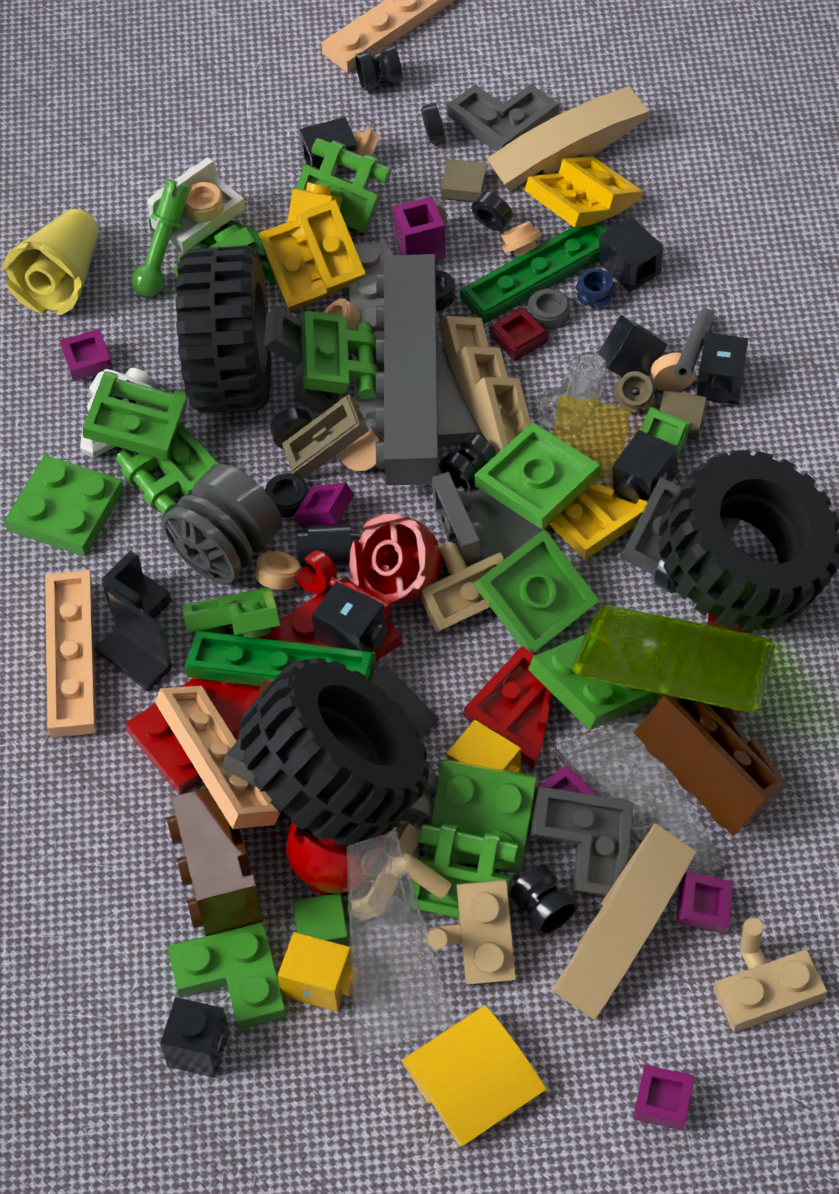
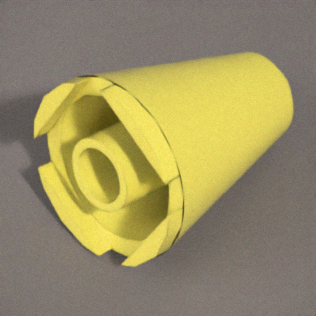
(53, 263)

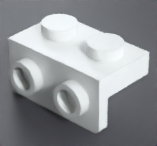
(193, 231)

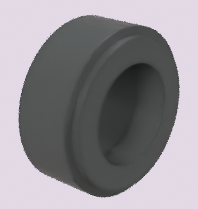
(549, 308)

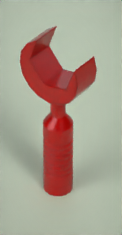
(326, 577)

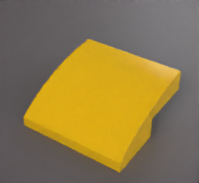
(583, 191)
(312, 255)
(473, 1075)

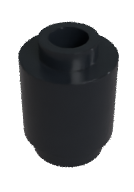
(331, 539)

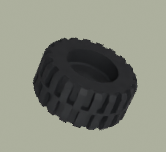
(223, 329)
(722, 576)
(333, 752)

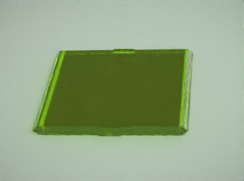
(675, 658)

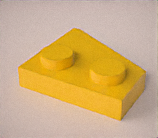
(596, 519)

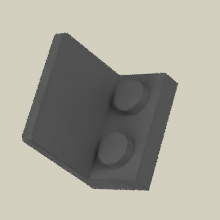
(478, 521)

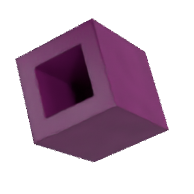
(419, 228)

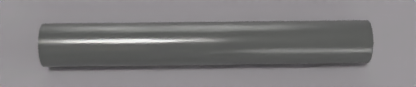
(694, 344)

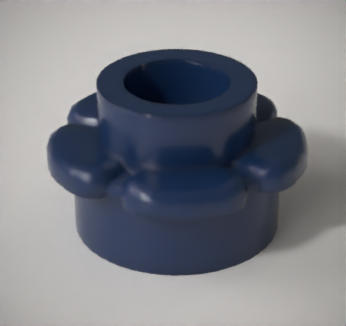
(596, 288)

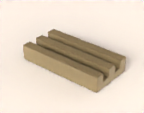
(325, 437)

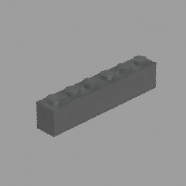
(409, 372)

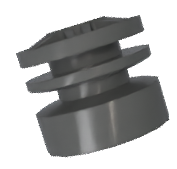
(222, 523)

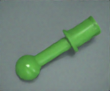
(148, 279)

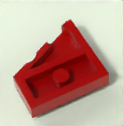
(514, 706)

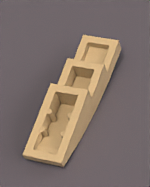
(573, 133)
(483, 381)
(624, 921)

